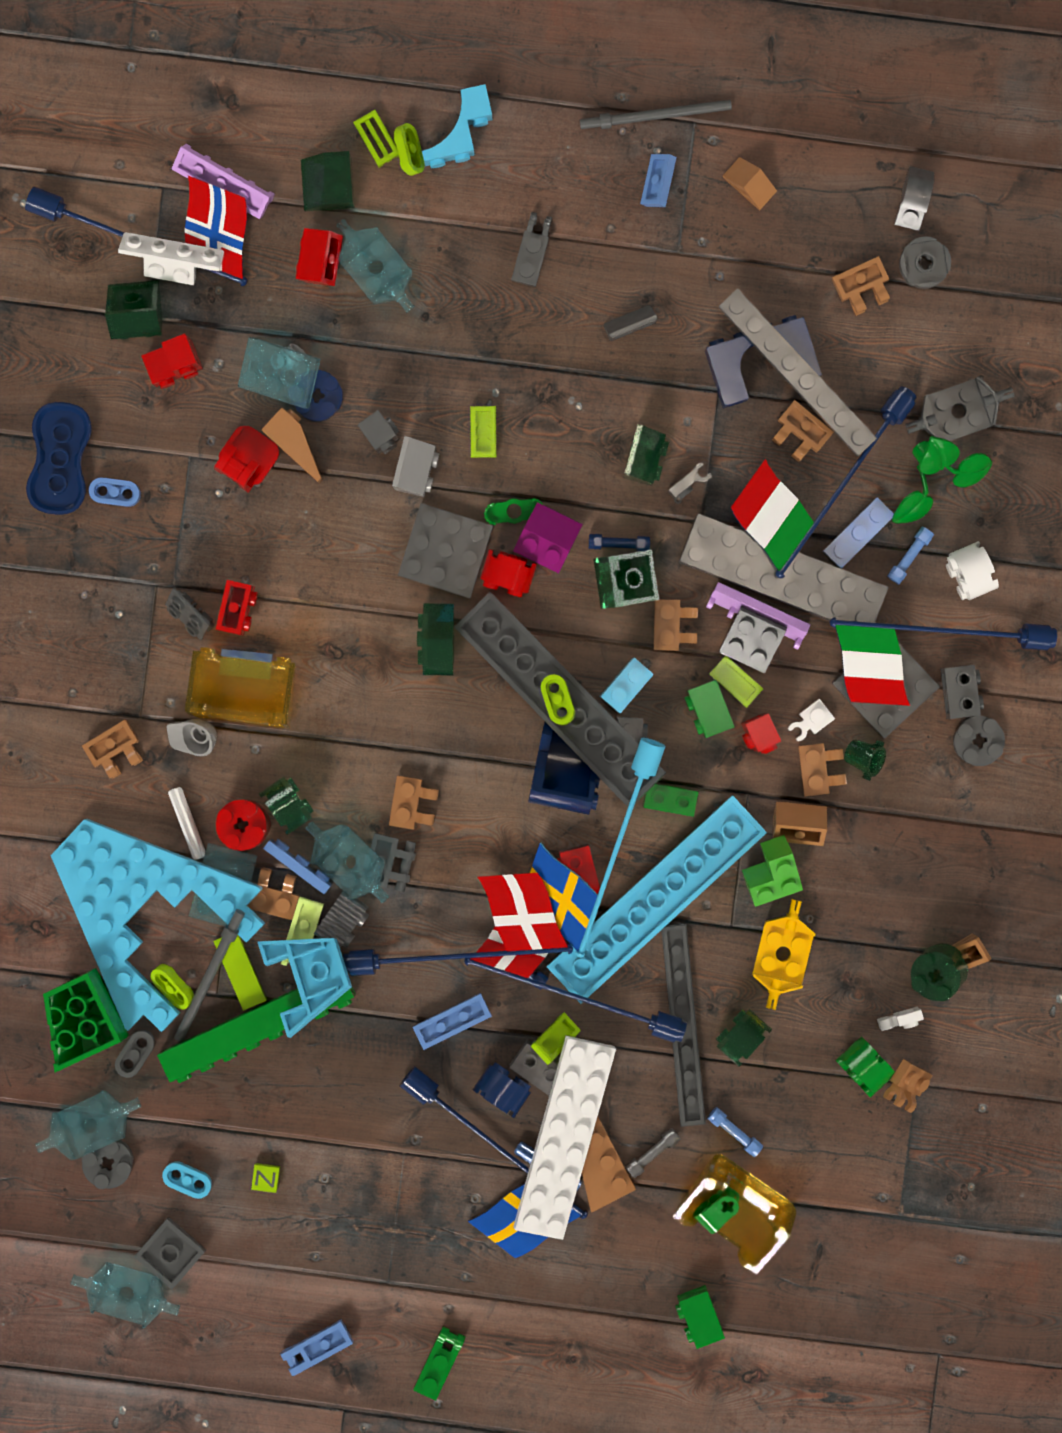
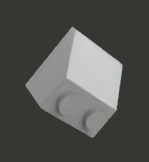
(415, 467)

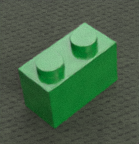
(709, 709)
(700, 1317)

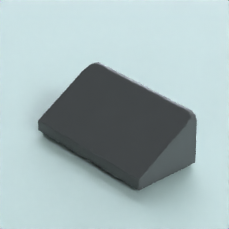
(630, 323)

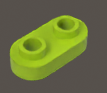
(409, 149)
(557, 700)
(172, 986)

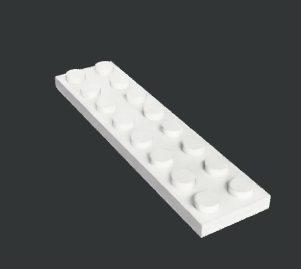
(564, 1137)

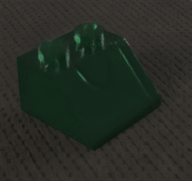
(328, 181)
(134, 310)
(645, 455)
(626, 579)

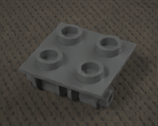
(180, 607)

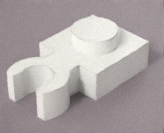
(814, 718)
(906, 1018)

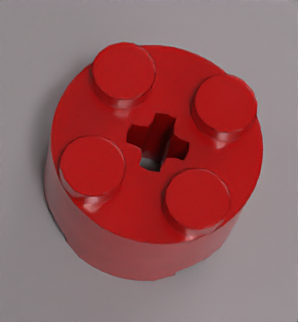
(507, 572)
(230, 817)

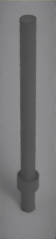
(606, 120)
(228, 935)

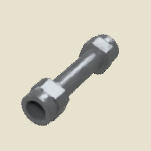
(636, 1167)

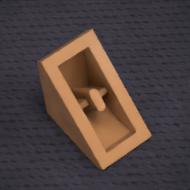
(750, 182)
(972, 950)

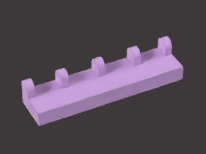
(203, 168)
(733, 600)

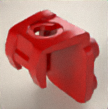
(247, 457)

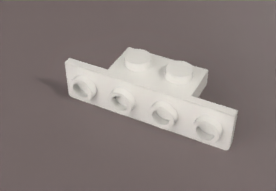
(169, 258)

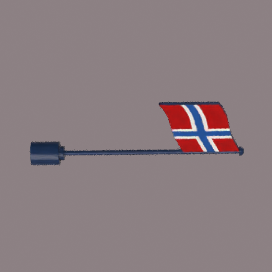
(213, 221)

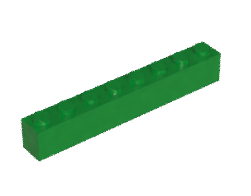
(234, 1035)

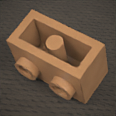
(798, 821)

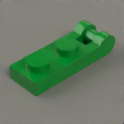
(438, 1364)

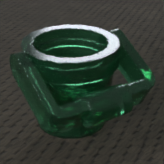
(866, 757)

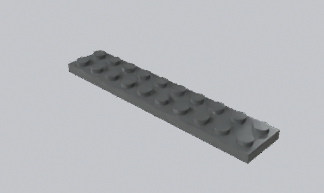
(524, 665)

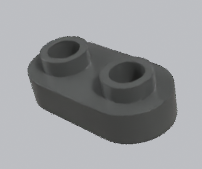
(135, 1052)

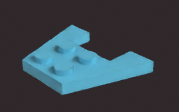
(317, 972)

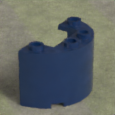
(562, 777)

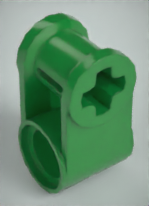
(717, 1209)

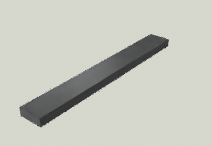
(682, 1006)

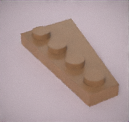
(603, 1171)

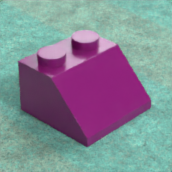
(547, 537)

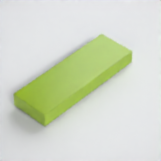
(242, 974)

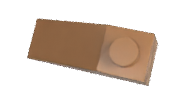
(292, 439)

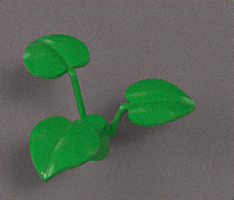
(934, 457)

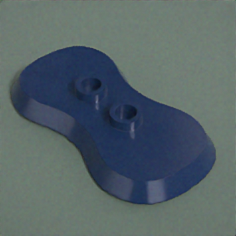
(60, 438)

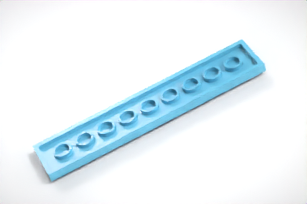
(659, 897)

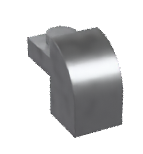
(915, 198)

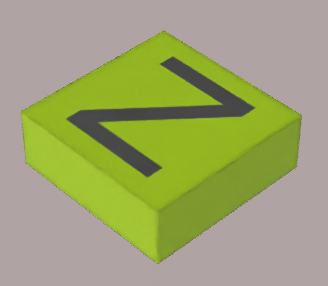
(265, 1177)

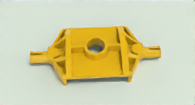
(787, 974)

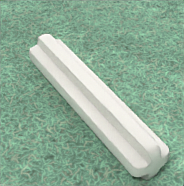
(187, 823)

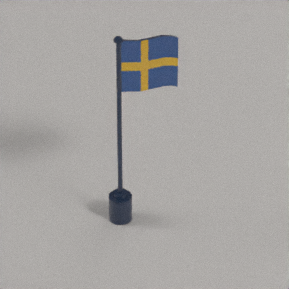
(498, 1220)

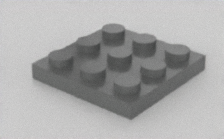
(445, 550)
(888, 717)

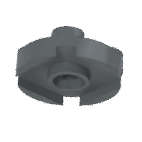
(915, 274)
(967, 732)
(105, 1177)

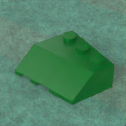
(81, 1019)

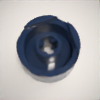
(502, 1090)

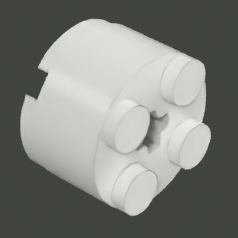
(972, 571)

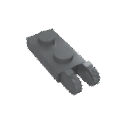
(531, 253)

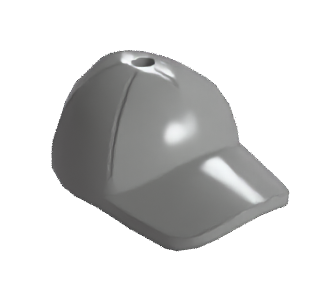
(192, 736)

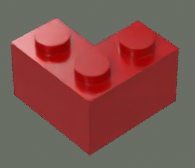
(172, 361)

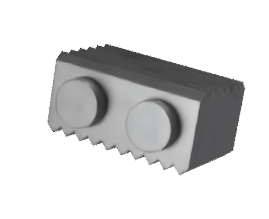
(342, 920)

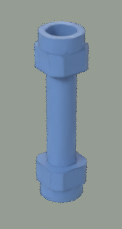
(922, 538)
(719, 1118)

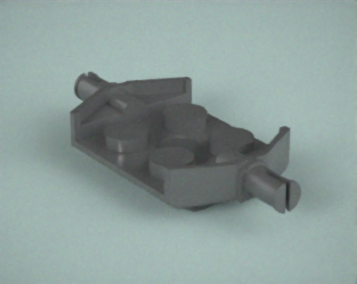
(974, 396)

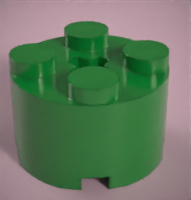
(865, 1066)

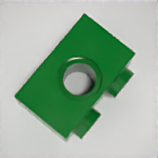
(671, 799)

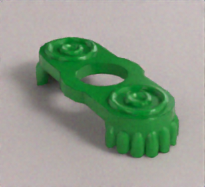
(497, 512)

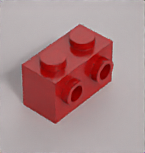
(319, 257)
(235, 608)
(760, 734)
(581, 862)

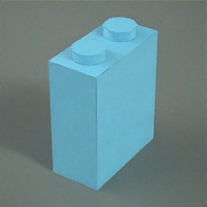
(626, 685)

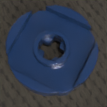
(330, 404)

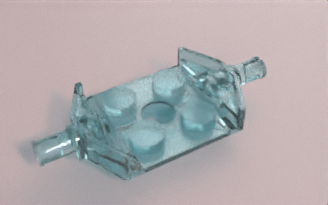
(360, 251)
(330, 856)
(69, 1130)
(105, 1294)

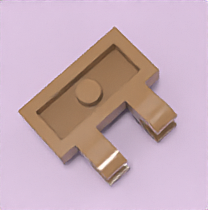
(859, 280)
(805, 427)
(668, 625)
(110, 744)
(814, 769)
(406, 803)
(273, 900)
(907, 1083)

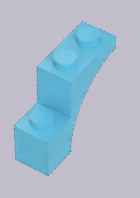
(458, 144)

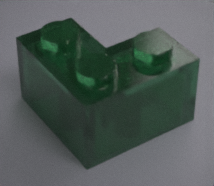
(436, 639)

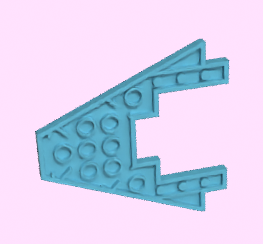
(108, 883)

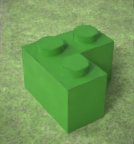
(776, 876)

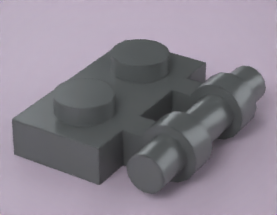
(387, 850)

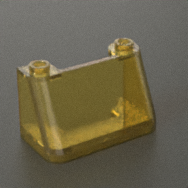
(240, 689)
(762, 1218)

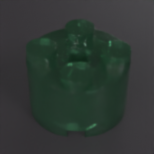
(286, 805)
(948, 981)
(743, 1036)

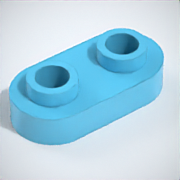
(186, 1182)

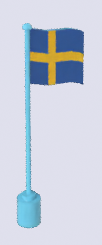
(571, 897)

